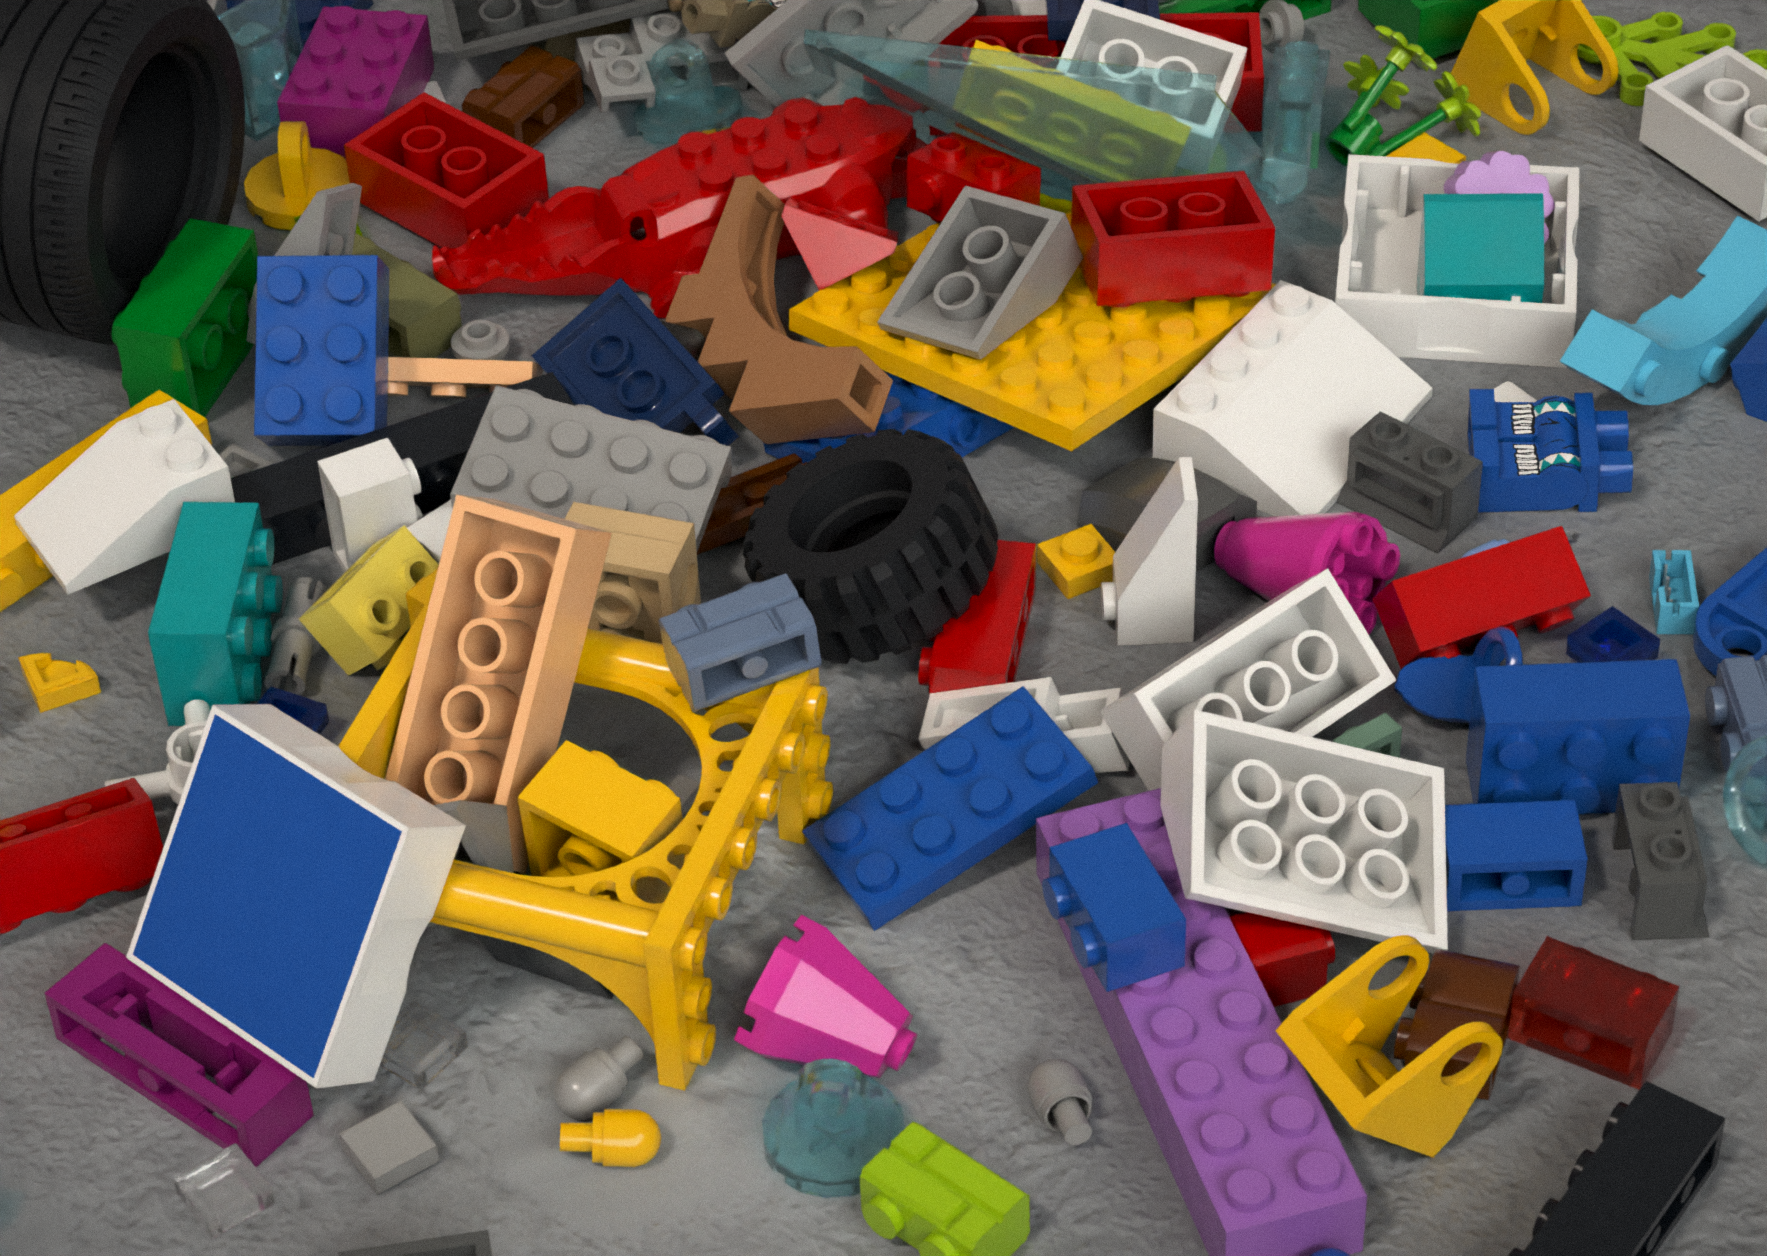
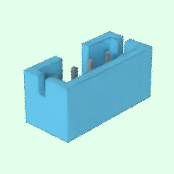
(1673, 592)

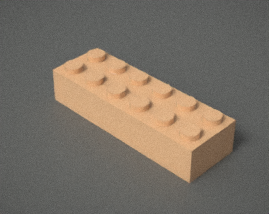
(497, 656)

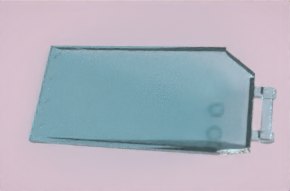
(1058, 113)

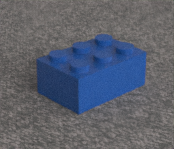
(320, 348)
(1575, 731)

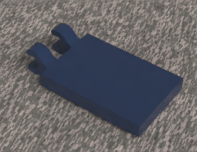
(633, 367)

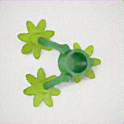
(1361, 131)

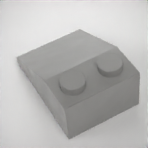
(984, 274)

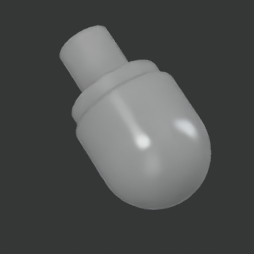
(596, 1079)
(1061, 1099)

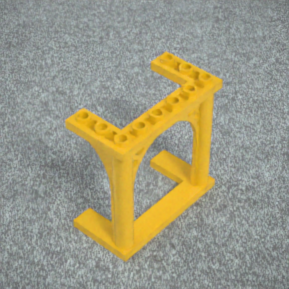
(631, 946)

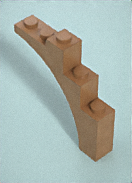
(776, 383)

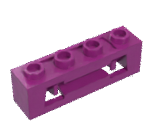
(111, 998)

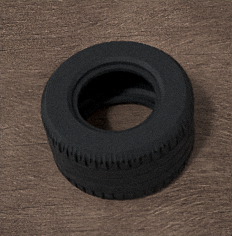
(108, 146)

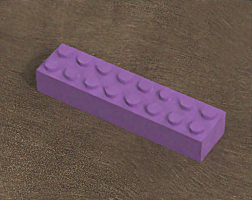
(1216, 1075)

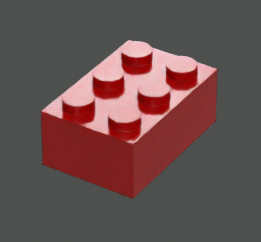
(444, 172)
(1172, 238)

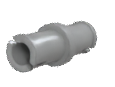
(292, 640)

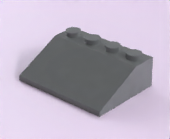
(496, 25)

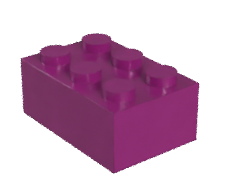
(356, 72)

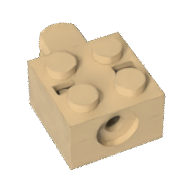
(645, 571)

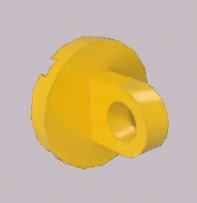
(288, 180)

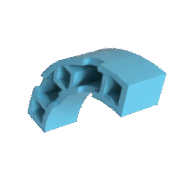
(1684, 339)

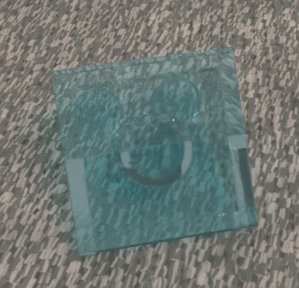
(267, 50)

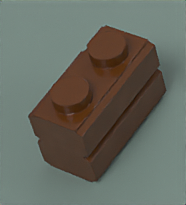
(528, 96)

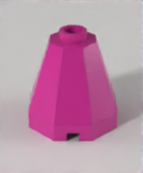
(825, 1006)

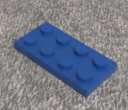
(949, 807)

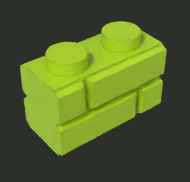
(941, 1199)

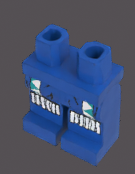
(1547, 452)

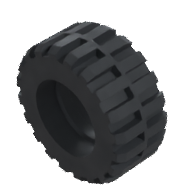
(876, 541)

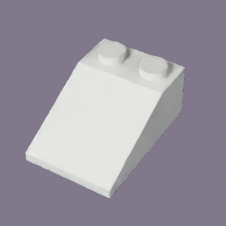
(123, 497)

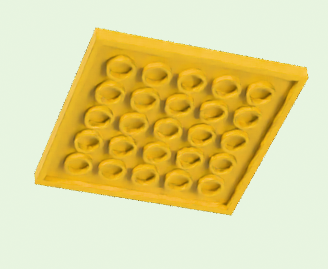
(1053, 378)

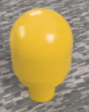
(614, 1137)

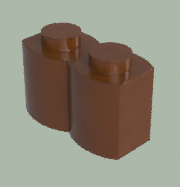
(1456, 993)

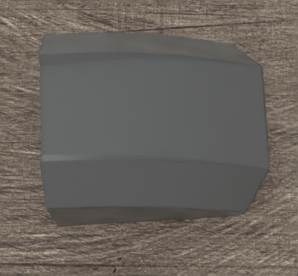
(1121, 497)

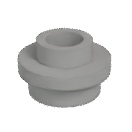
(1280, 24)
(480, 341)

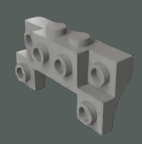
(619, 64)

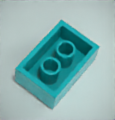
(215, 608)

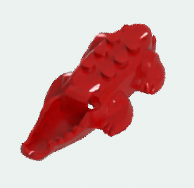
(582, 234)

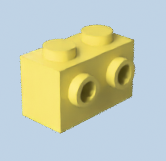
(367, 606)

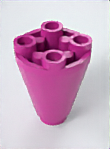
(1285, 550)

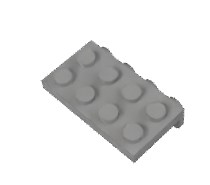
(778, 63)
(562, 453)

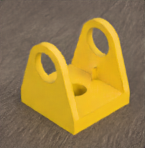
(1537, 31)
(1340, 1045)

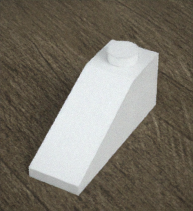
(1157, 567)

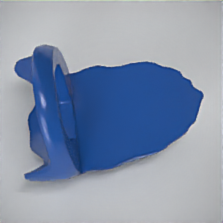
(1445, 686)

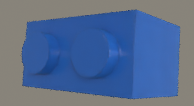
(1514, 855)
(1115, 907)

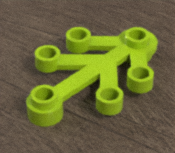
(1666, 53)

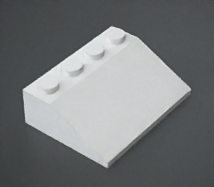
(1283, 400)
(1306, 829)

